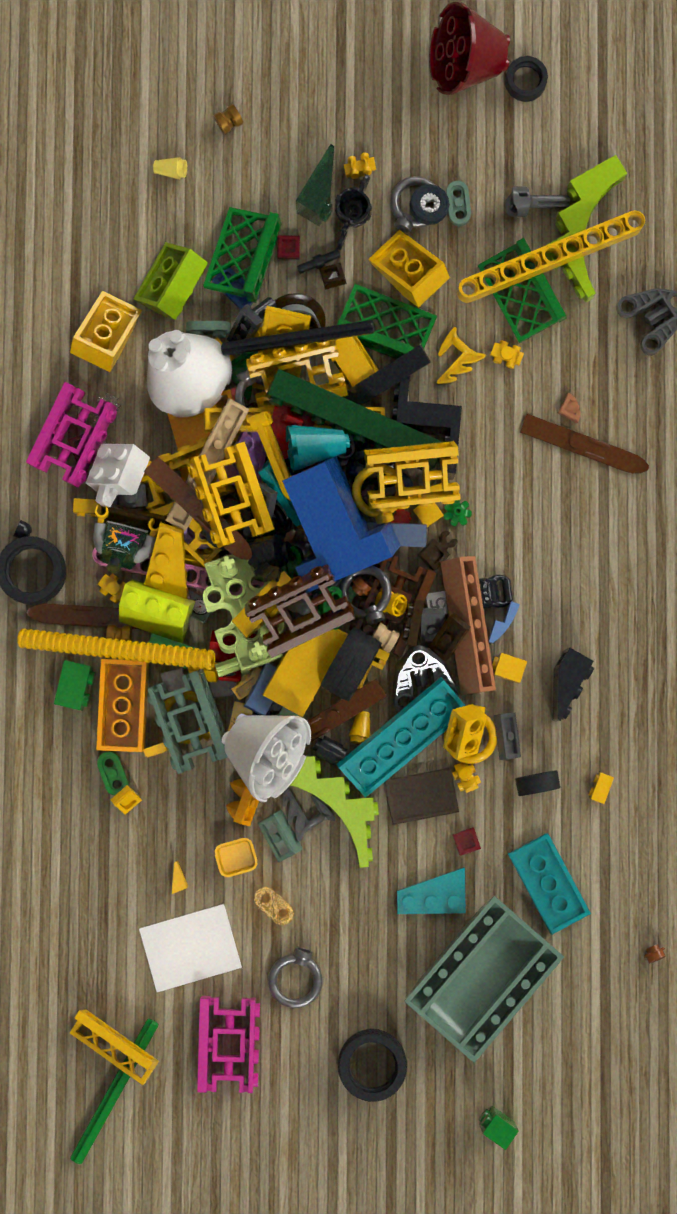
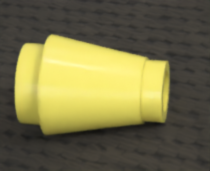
(171, 167)

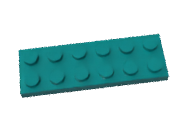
(401, 738)

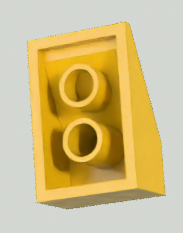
(410, 268)
(105, 331)

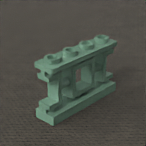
(206, 715)

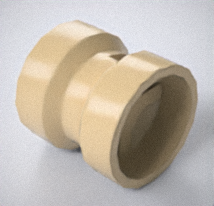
(386, 637)

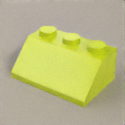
(155, 611)

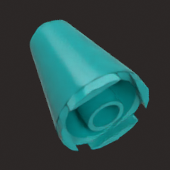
(314, 445)

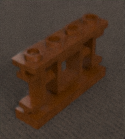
(422, 592)
(307, 626)

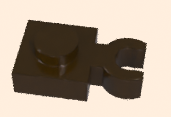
(436, 551)

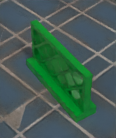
(260, 260)
(541, 286)
(383, 343)

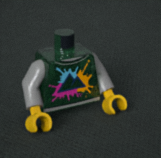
(122, 544)

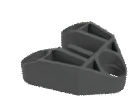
(643, 301)
(402, 680)

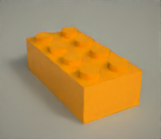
(122, 705)

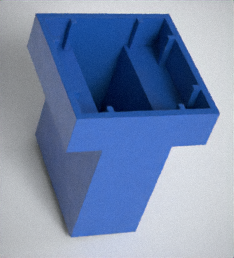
(335, 523)

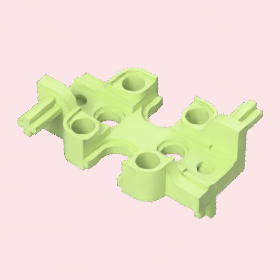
(250, 651)

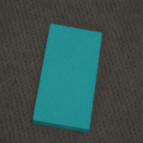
(549, 883)

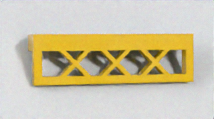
(116, 1041)

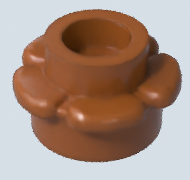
(361, 586)
(654, 953)

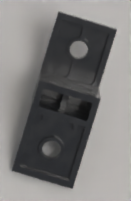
(428, 417)

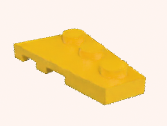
(167, 562)

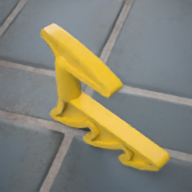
(467, 357)

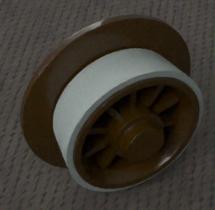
(303, 304)

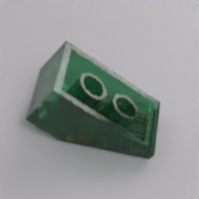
(316, 196)

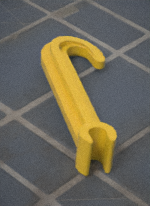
(262, 424)

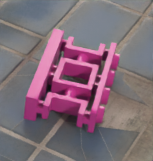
(57, 426)
(210, 1044)

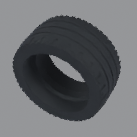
(59, 572)
(351, 664)
(372, 1094)

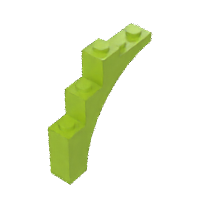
(587, 192)
(352, 811)

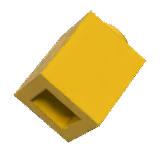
(509, 667)

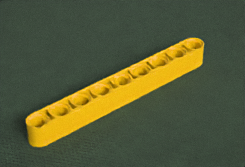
(558, 248)

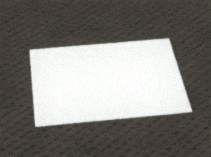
(190, 948)

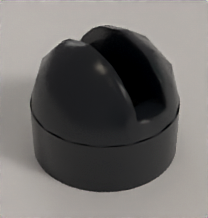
(22, 530)

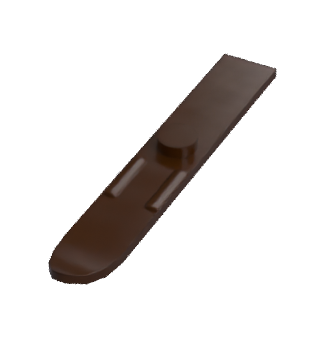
(583, 445)
(187, 499)
(76, 615)
(344, 709)

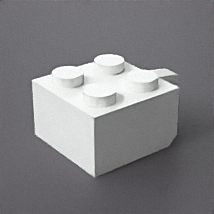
(117, 471)

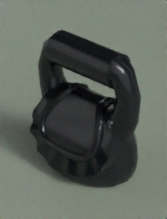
(490, 592)

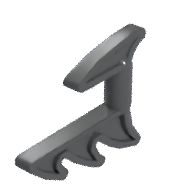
(302, 824)

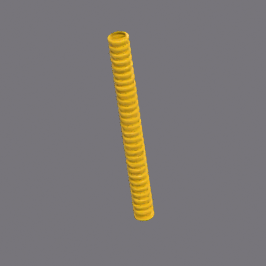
(116, 649)

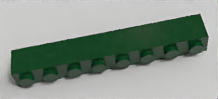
(343, 414)

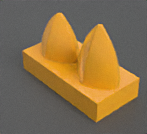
(242, 810)

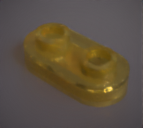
(273, 906)

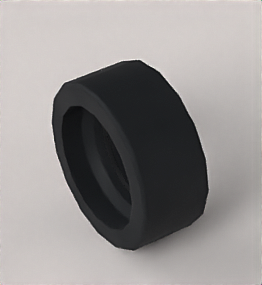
(530, 62)
(537, 783)

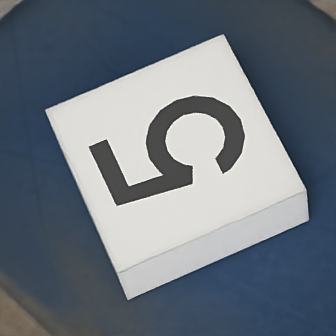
(437, 600)

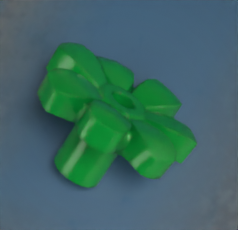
(457, 517)

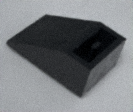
(567, 678)

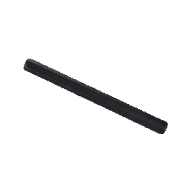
(298, 337)

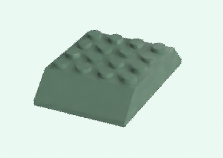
(483, 978)

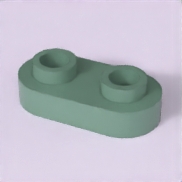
(458, 204)
(215, 328)

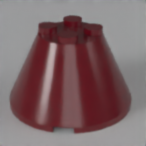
(466, 50)

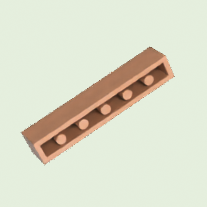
(465, 600)

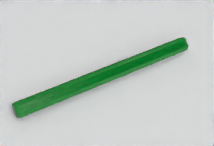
(110, 1097)

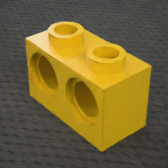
(464, 731)

